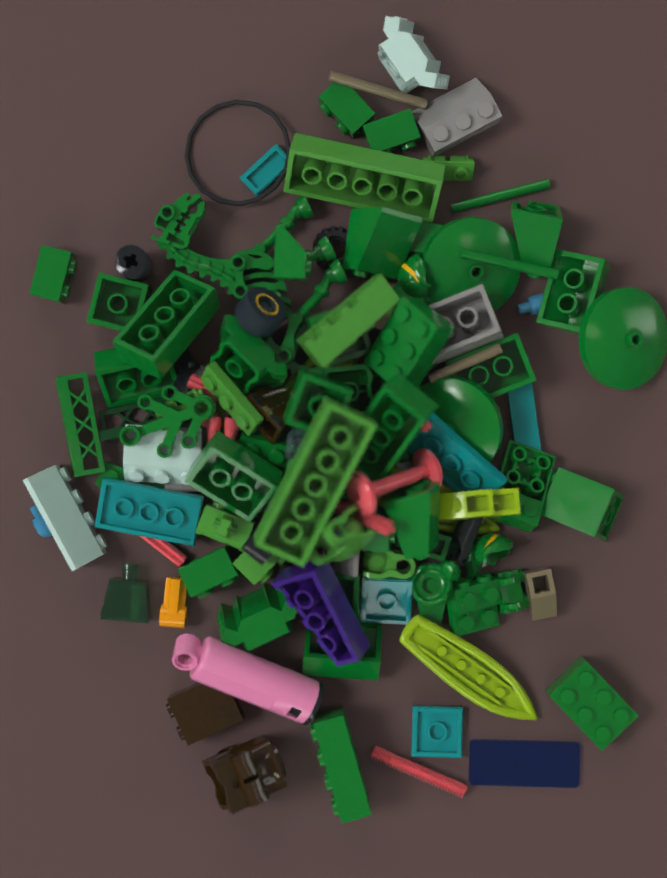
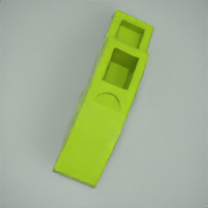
(479, 504)

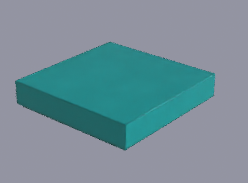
(386, 600)
(437, 731)

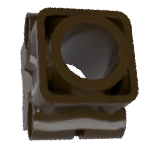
(246, 774)

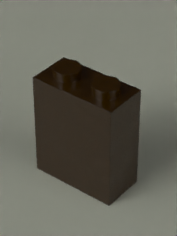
(203, 712)

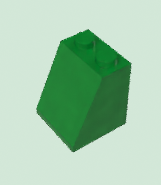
(378, 241)
(581, 503)

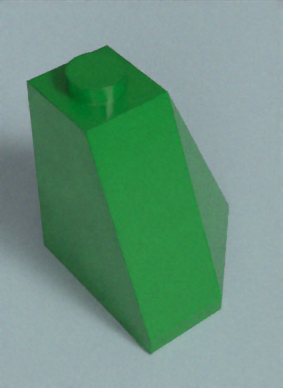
(536, 231)
(415, 517)

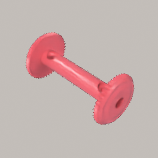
(364, 494)

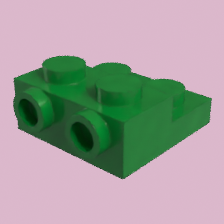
(474, 604)

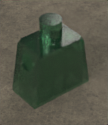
(127, 597)

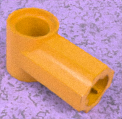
(174, 609)

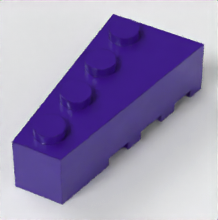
(324, 610)

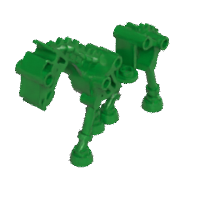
(233, 271)

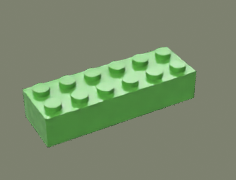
(362, 177)
(314, 481)

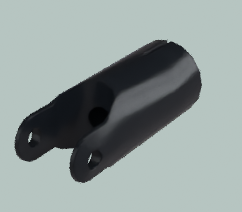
(464, 538)

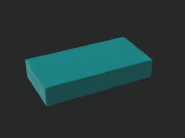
(265, 170)

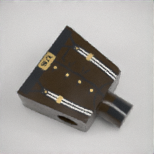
(271, 406)

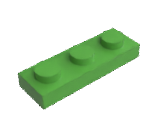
(231, 398)

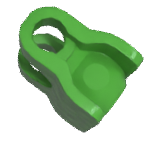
(341, 538)
(383, 565)

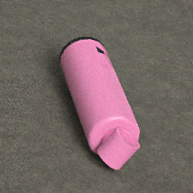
(249, 677)

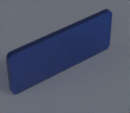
(524, 763)

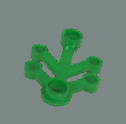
(172, 419)

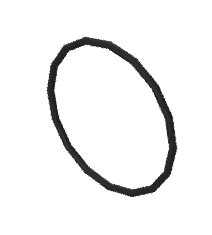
(195, 127)

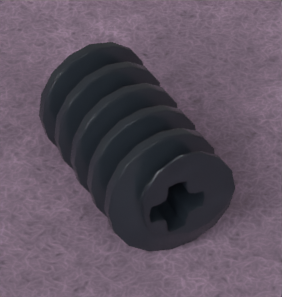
(135, 254)

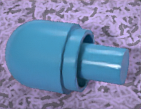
(532, 305)
(39, 523)

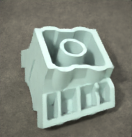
(409, 58)

